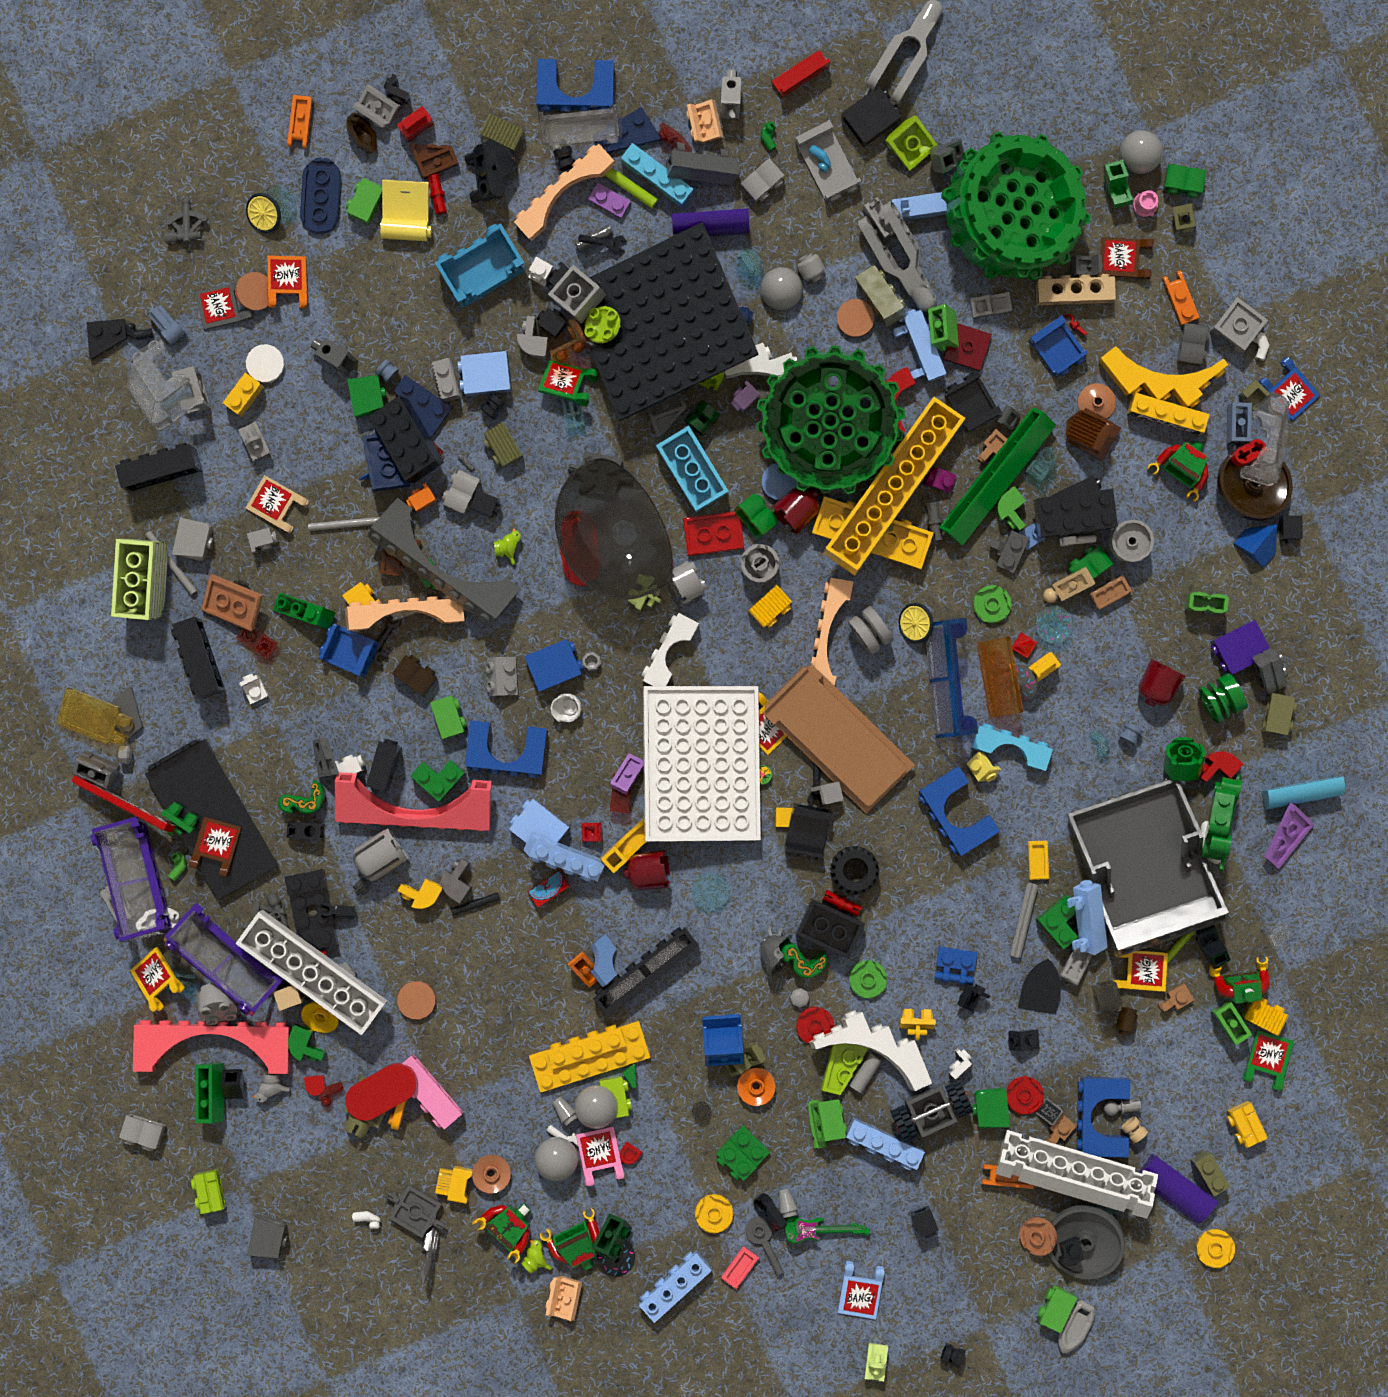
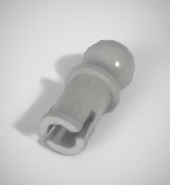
(1111, 1107)

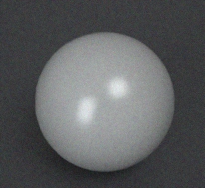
(1141, 151)
(781, 288)
(596, 1106)
(556, 1159)

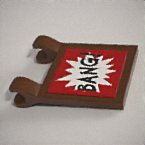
(1121, 257)
(216, 841)

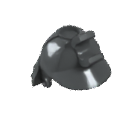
(771, 953)

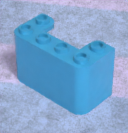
(481, 266)

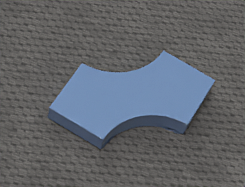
(603, 953)

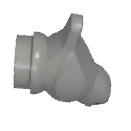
(269, 1087)

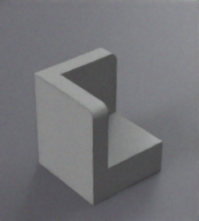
(829, 792)

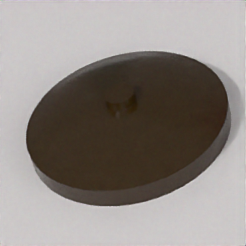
(1250, 498)

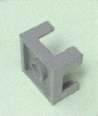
(1239, 325)
(196, 380)

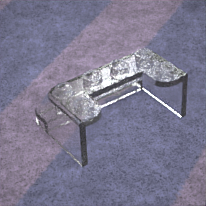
(157, 398)

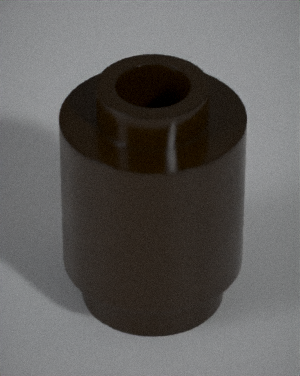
(1126, 1021)

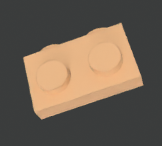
(704, 121)
(563, 1298)

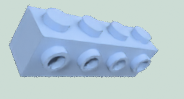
(564, 857)
(884, 1143)
(674, 1286)

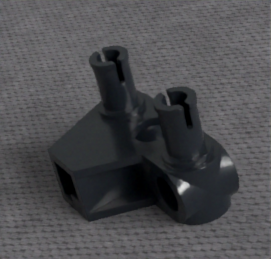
(491, 164)

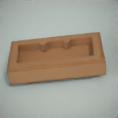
(1110, 593)

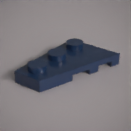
(636, 130)
(428, 407)
(380, 465)

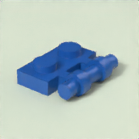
(956, 959)

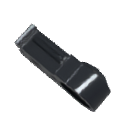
(770, 1212)

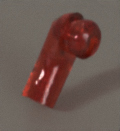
(328, 1091)

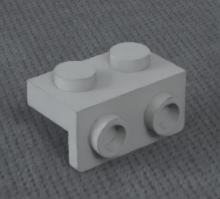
(376, 107)
(501, 676)

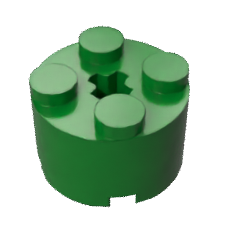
(1184, 759)

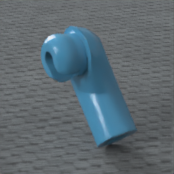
(822, 156)

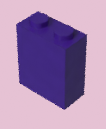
(1238, 647)

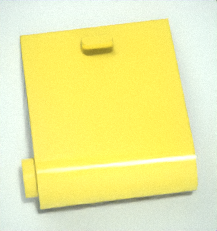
(407, 212)

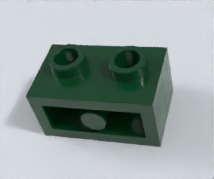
(612, 1238)

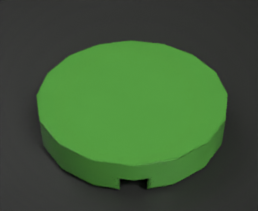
(992, 604)
(868, 979)

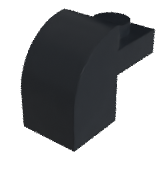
(1212, 947)

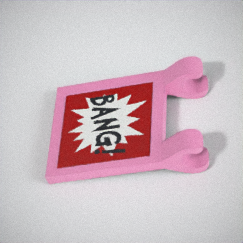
(599, 1151)

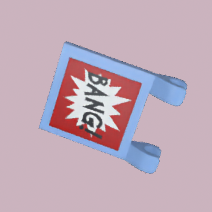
(859, 1294)

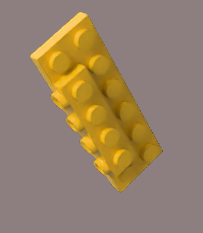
(900, 542)
(589, 1055)

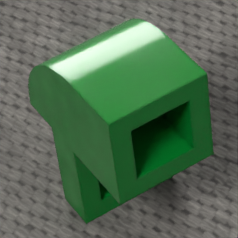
(1117, 184)
(299, 1044)

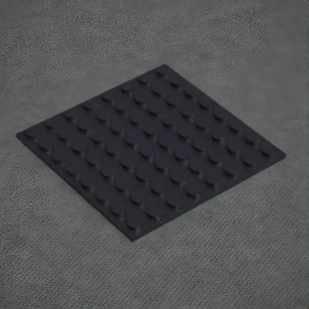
(673, 322)

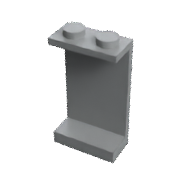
(840, 175)

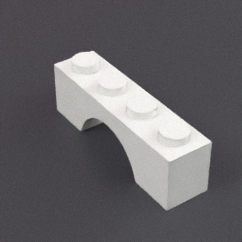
(681, 630)

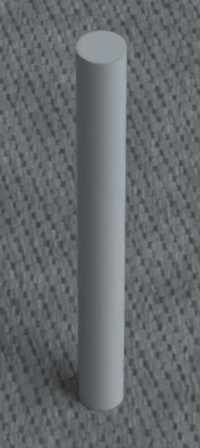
(342, 524)
(175, 568)

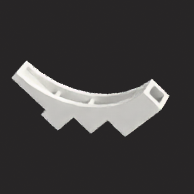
(763, 366)
(903, 1056)

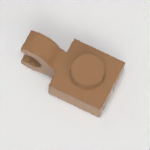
(992, 444)
(1178, 998)
(1060, 1129)

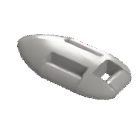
(1076, 1327)

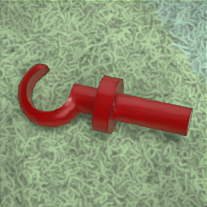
(1076, 325)

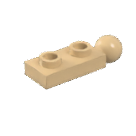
(1069, 586)

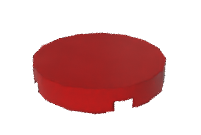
(813, 1020)
(1024, 1095)

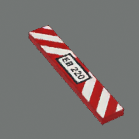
(124, 804)

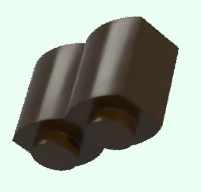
(415, 675)

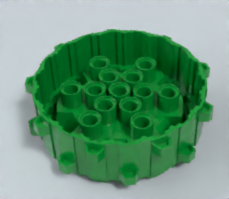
(1056, 193)
(810, 378)

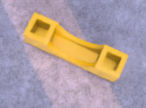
(625, 847)

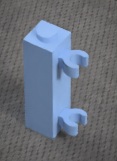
(921, 206)
(920, 339)
(1089, 917)

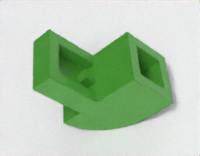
(1005, 508)

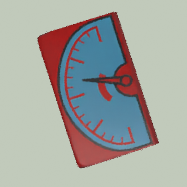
(548, 888)

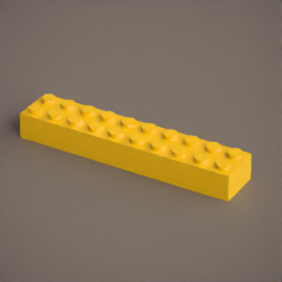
(894, 486)

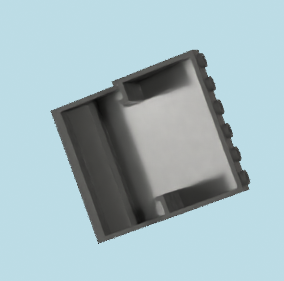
(1148, 866)

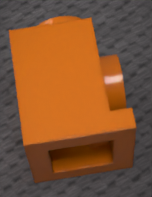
(421, 498)

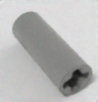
(865, 1073)

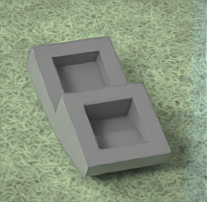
(991, 305)

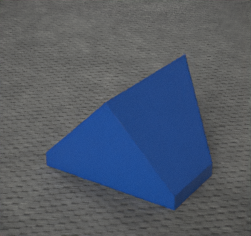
(1258, 543)

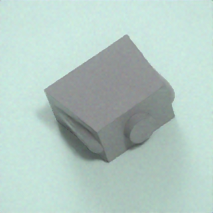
(192, 539)

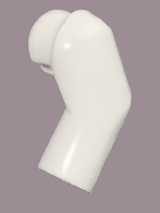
(1263, 344)
(367, 1216)

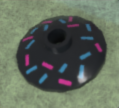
(621, 1266)

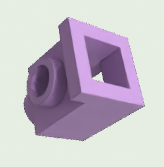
(745, 397)

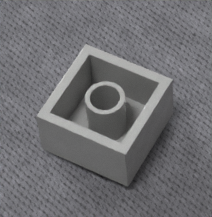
(577, 294)

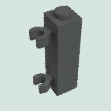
(702, 167)

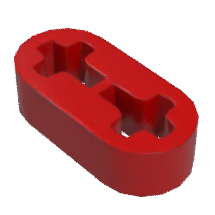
(1246, 449)

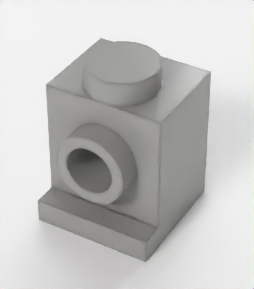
(262, 539)

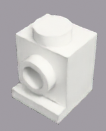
(540, 271)
(351, 764)

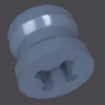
(387, 371)
(1130, 733)

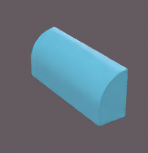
(1303, 792)

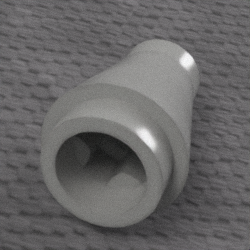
(565, 1111)
(786, 1204)

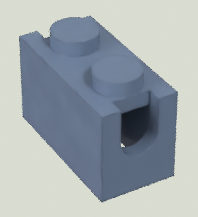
(1239, 423)

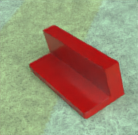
(800, 73)

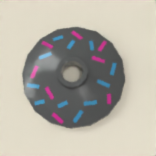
(1027, 682)

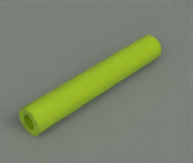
(631, 187)

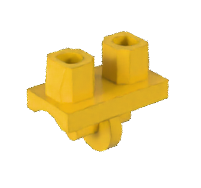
(916, 1025)

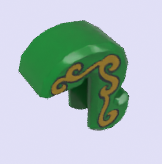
(302, 804)
(799, 963)

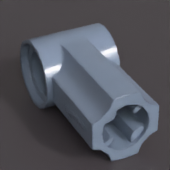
(169, 328)

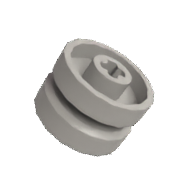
(1119, 541)
(868, 632)

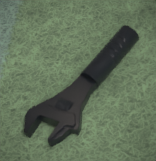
(612, 243)
(815, 795)

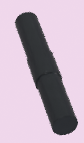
(475, 903)

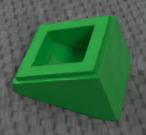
(630, 1075)

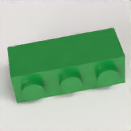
(208, 1093)

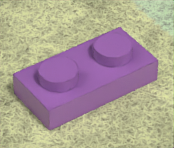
(609, 200)
(627, 774)

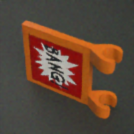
(287, 276)

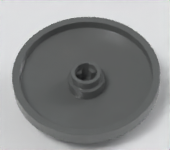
(1099, 1237)

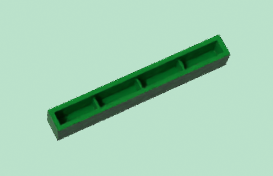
(997, 476)

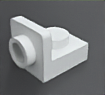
(253, 688)
(959, 1067)

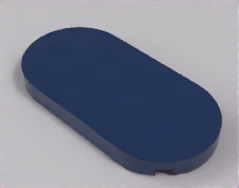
(320, 195)

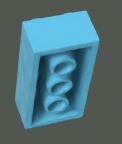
(692, 469)

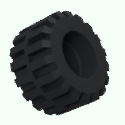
(866, 882)

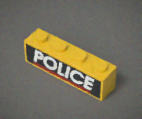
(1168, 414)

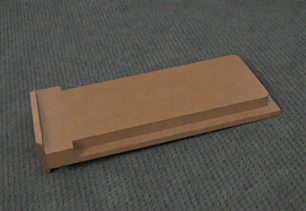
(837, 737)

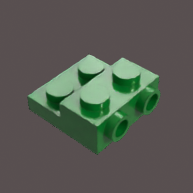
(742, 1153)

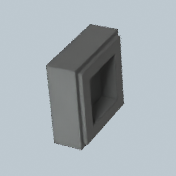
(1008, 418)

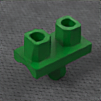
(186, 824)

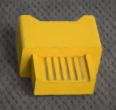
(1044, 666)
(454, 1183)

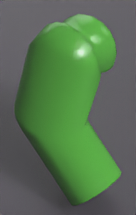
(179, 864)

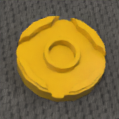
(719, 1212)
(1212, 1243)

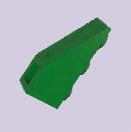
(304, 611)

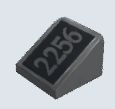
(1049, 1111)

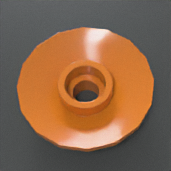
(756, 1096)

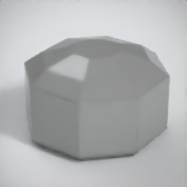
(591, 661)
(125, 754)
(799, 997)

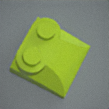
(910, 142)

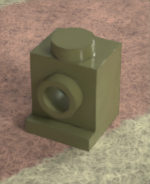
(1179, 212)

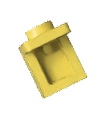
(982, 767)

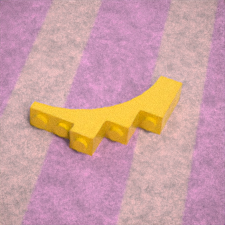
(1158, 385)

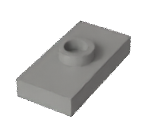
(1075, 966)

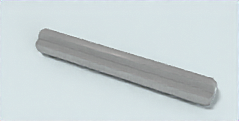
(1023, 921)

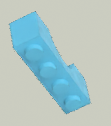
(653, 171)
(1035, 755)

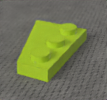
(841, 1066)

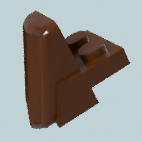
(1091, 433)

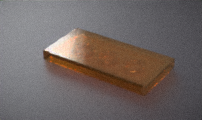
(1000, 677)

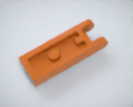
(300, 120)
(1181, 299)
(999, 1180)

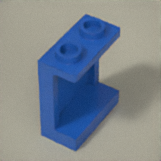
(1058, 347)
(348, 650)
(554, 664)
(723, 1040)

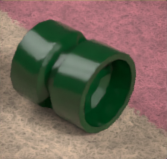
(707, 412)

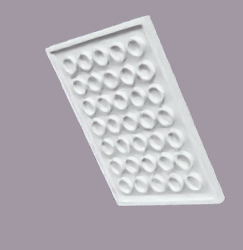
(701, 763)

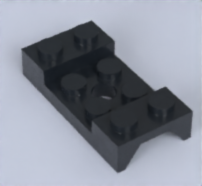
(307, 890)

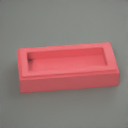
(739, 1267)

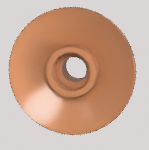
(1090, 393)
(493, 1183)

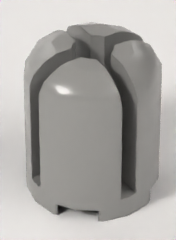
(379, 855)

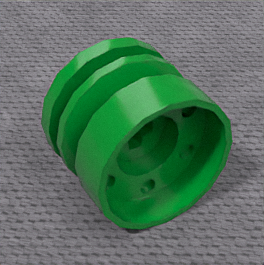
(1218, 700)

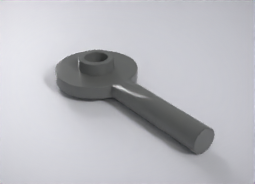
(759, 1233)

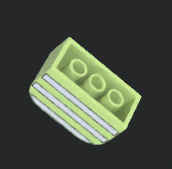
(139, 579)

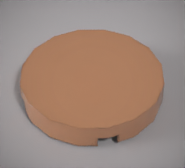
(252, 291)
(855, 318)
(416, 1000)
(1038, 1236)

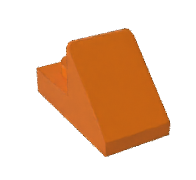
(582, 967)

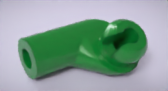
(767, 134)

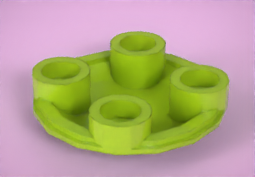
(602, 324)

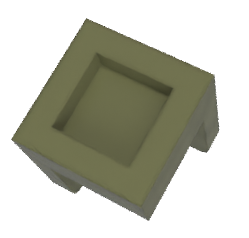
(1254, 393)

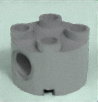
(759, 563)
(686, 583)
(215, 1005)

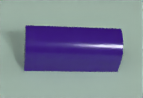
(716, 222)
(1180, 1191)

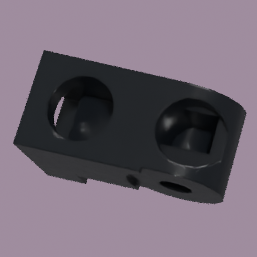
(305, 831)

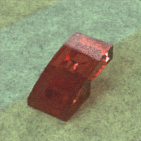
(619, 801)

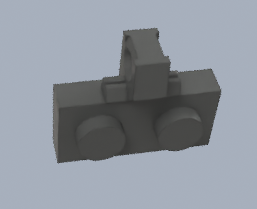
(1010, 550)

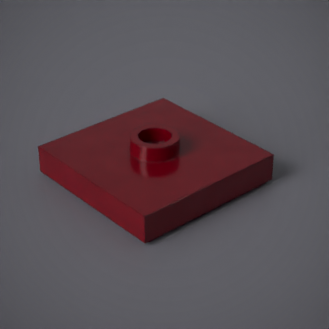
(971, 349)

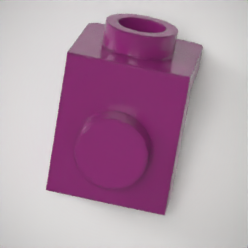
(939, 479)

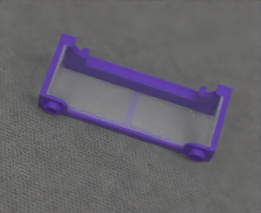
(132, 879)
(222, 961)

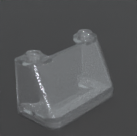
(1274, 418)

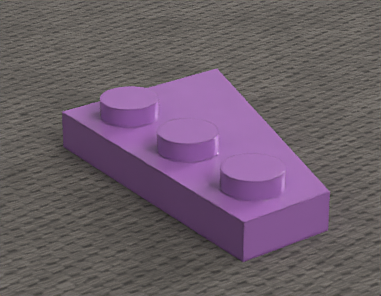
(1288, 835)

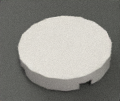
(265, 363)

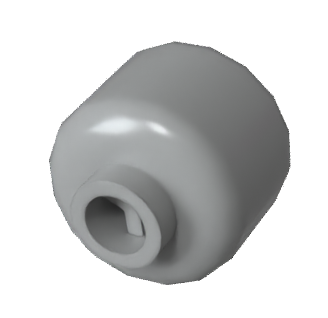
(811, 267)

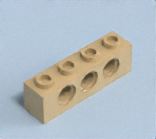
(1045, 295)

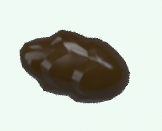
(361, 133)

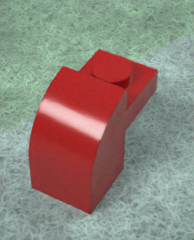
(1223, 762)

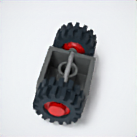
(931, 1110)

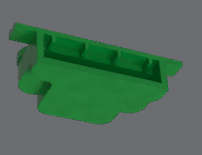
(1220, 819)

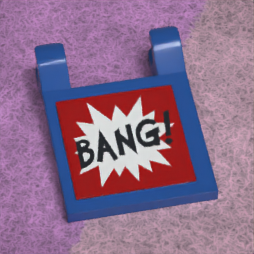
(1293, 387)

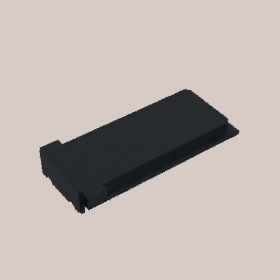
(201, 787)

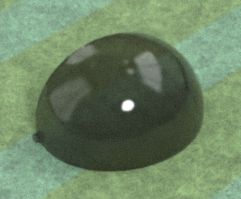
(612, 532)

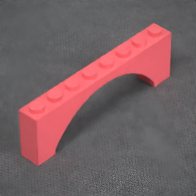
(359, 805)
(267, 1041)

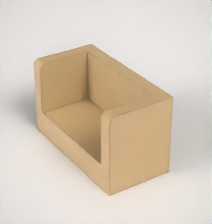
(289, 997)

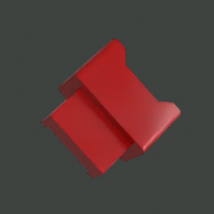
(415, 123)

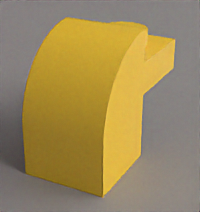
(424, 897)

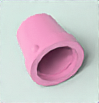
(1145, 203)

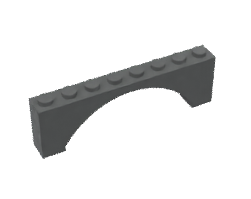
(481, 599)

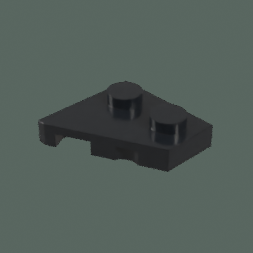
(105, 335)

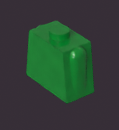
(366, 395)
(991, 1108)

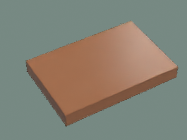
(232, 602)

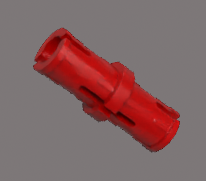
(437, 194)
(841, 903)

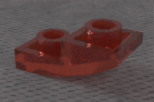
(671, 135)
(257, 641)

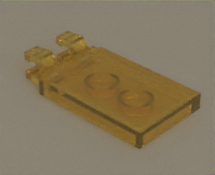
(92, 717)

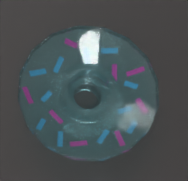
(1060, 617)

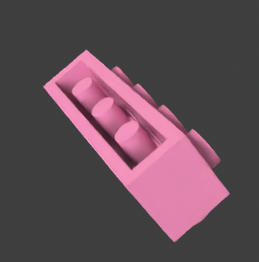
(433, 1096)

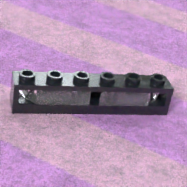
(646, 971)

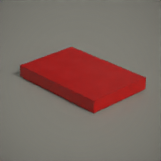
(713, 533)

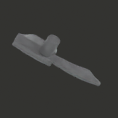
(430, 1245)

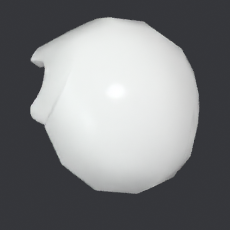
(566, 708)

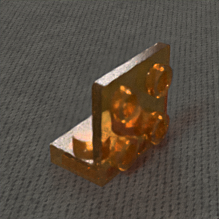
(576, 345)

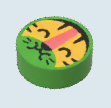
(765, 774)

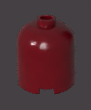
(797, 509)
(1159, 684)
(648, 870)

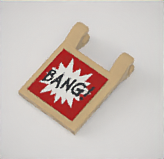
(273, 501)

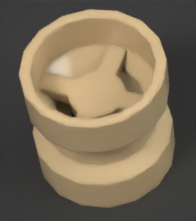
(1134, 1129)

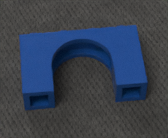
(550, 97)
(479, 755)
(935, 796)
(1092, 1092)

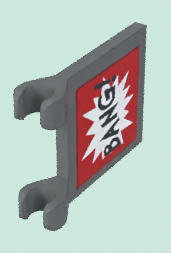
(220, 307)

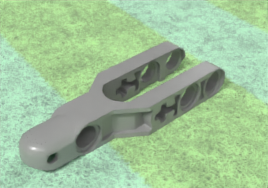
(920, 32)
(911, 278)

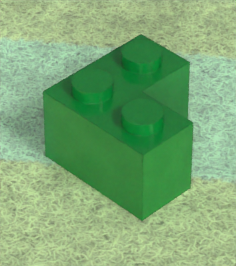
(438, 783)
(1055, 920)

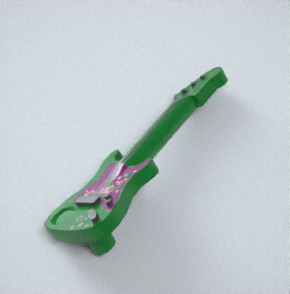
(800, 1230)

